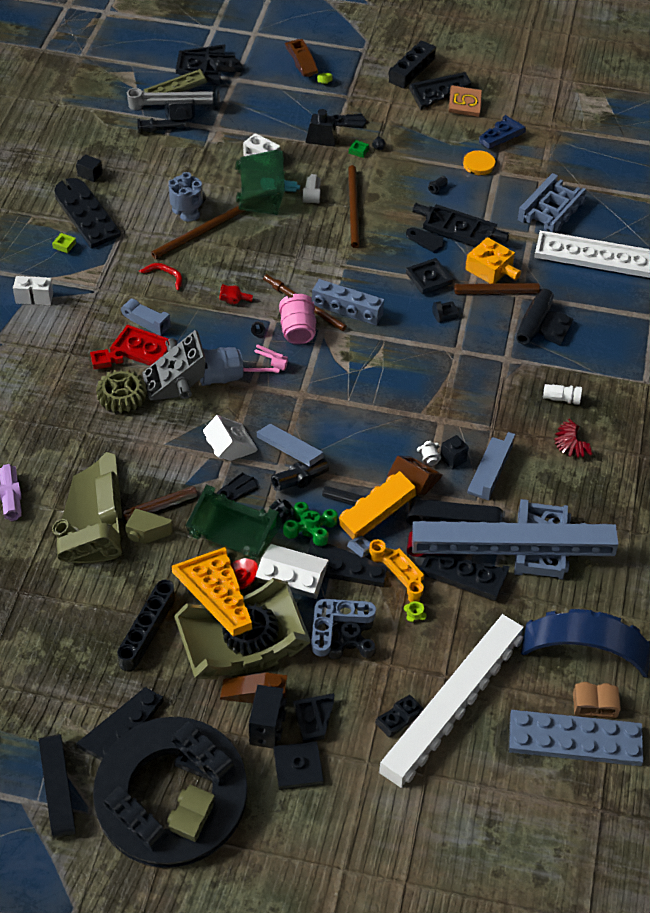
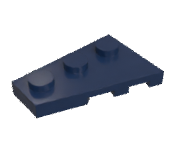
(501, 132)

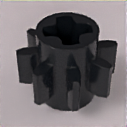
(284, 509)

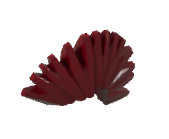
(568, 441)

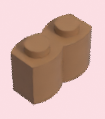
(596, 700)

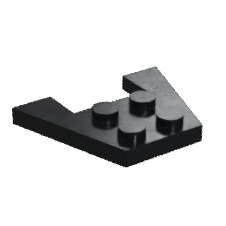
(196, 59)

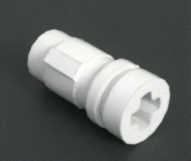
(562, 393)

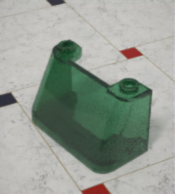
(261, 182)
(233, 524)

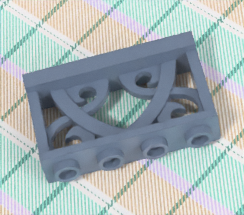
(527, 513)

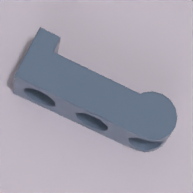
(146, 317)

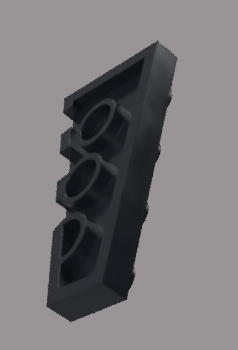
(437, 89)
(349, 566)
(476, 578)
(131, 714)

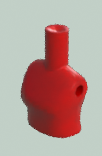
(233, 294)

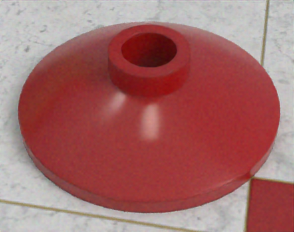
(245, 572)

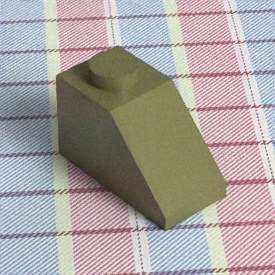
(147, 527)

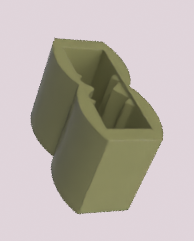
(191, 813)

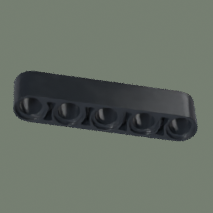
(439, 511)
(161, 598)
(56, 786)

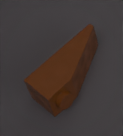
(244, 687)

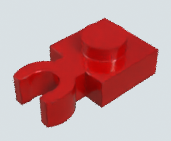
(104, 358)

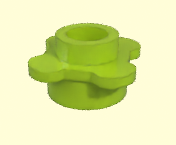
(412, 607)

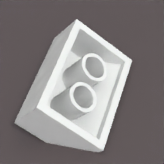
(299, 569)

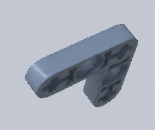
(333, 614)

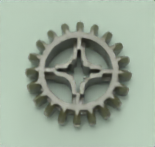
(121, 395)

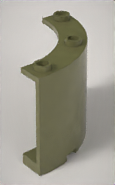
(210, 654)

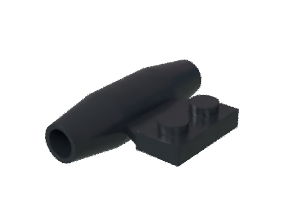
(540, 319)

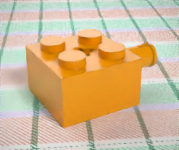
(491, 261)

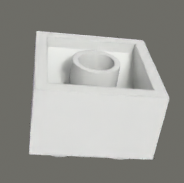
(228, 438)

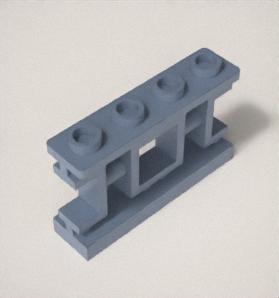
(537, 208)

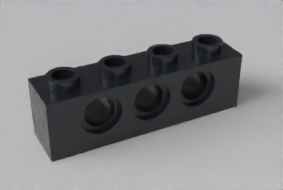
(412, 64)

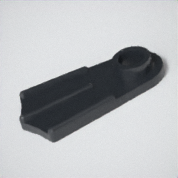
(350, 120)
(425, 239)
(238, 487)

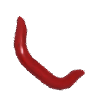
(165, 268)

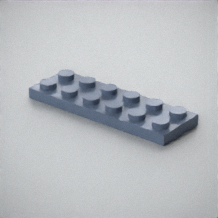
(576, 738)

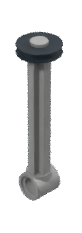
(138, 99)

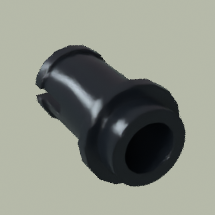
(435, 186)

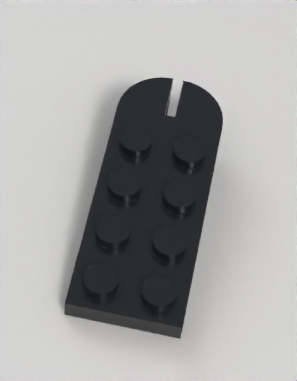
(86, 212)

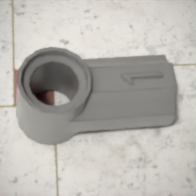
(311, 193)

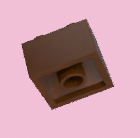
(416, 472)

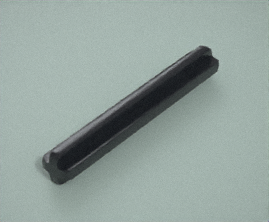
(343, 496)

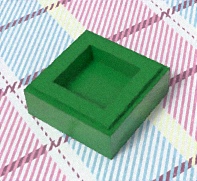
(359, 148)

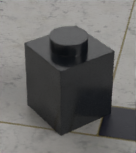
(89, 168)
(454, 451)

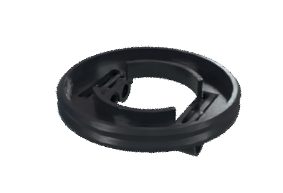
(139, 833)

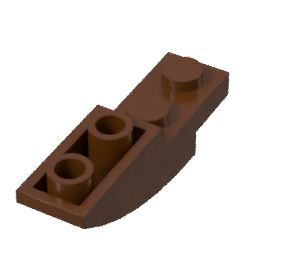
(302, 57)

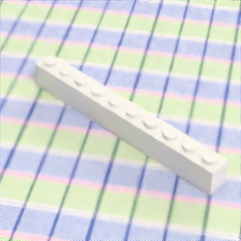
(451, 701)

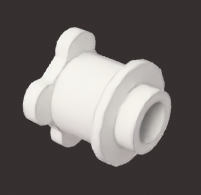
(430, 454)

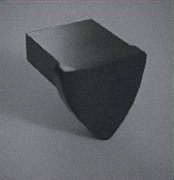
(444, 311)

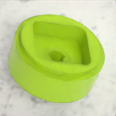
(325, 78)

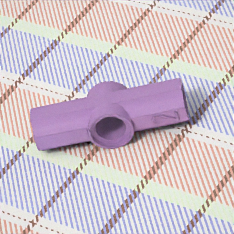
(10, 492)

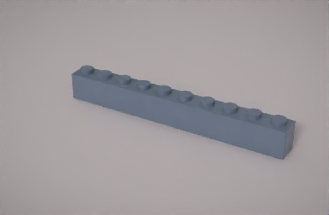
(514, 538)

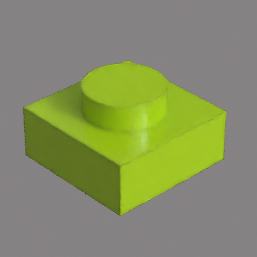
(64, 243)

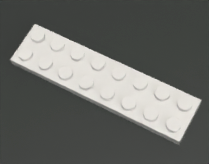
(593, 253)

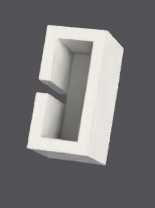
(38, 286)

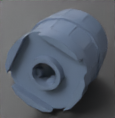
(222, 365)

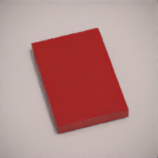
(140, 345)

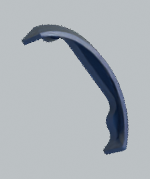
(589, 629)

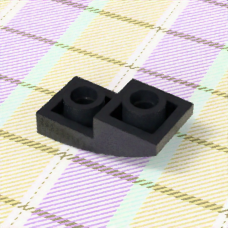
(399, 716)

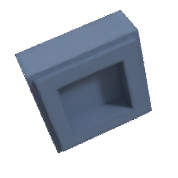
(360, 546)

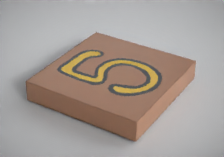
(465, 101)

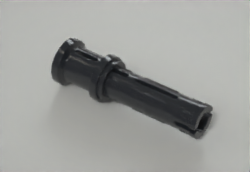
(153, 125)

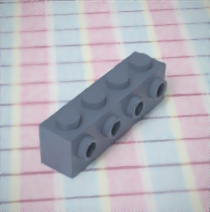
(347, 302)

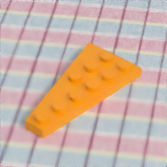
(216, 587)

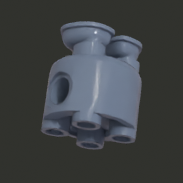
(186, 196)

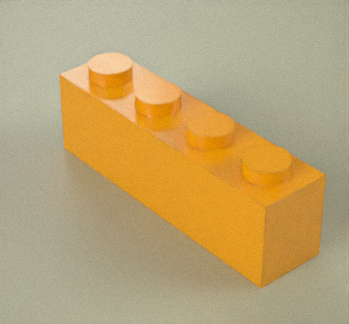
(377, 505)

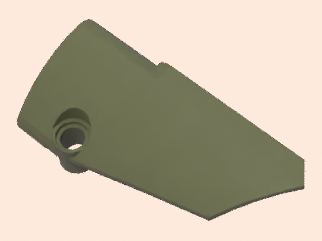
(91, 515)

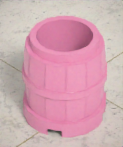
(298, 318)

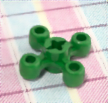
(310, 524)

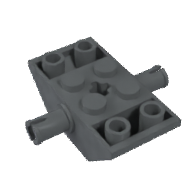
(177, 369)

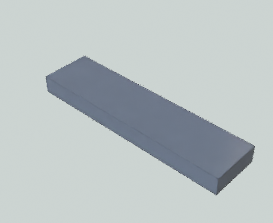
(290, 445)

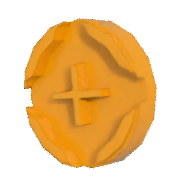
(479, 162)

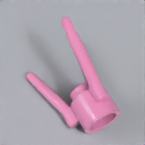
(278, 361)

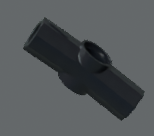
(299, 475)

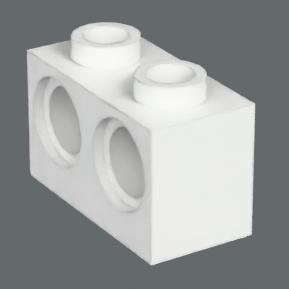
(258, 144)

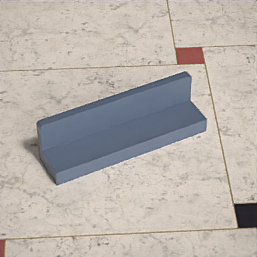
(491, 467)

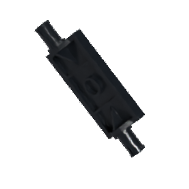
(458, 225)

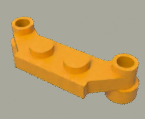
(400, 566)

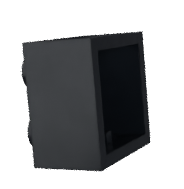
(267, 716)

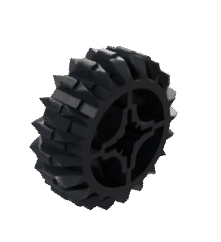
(259, 636)

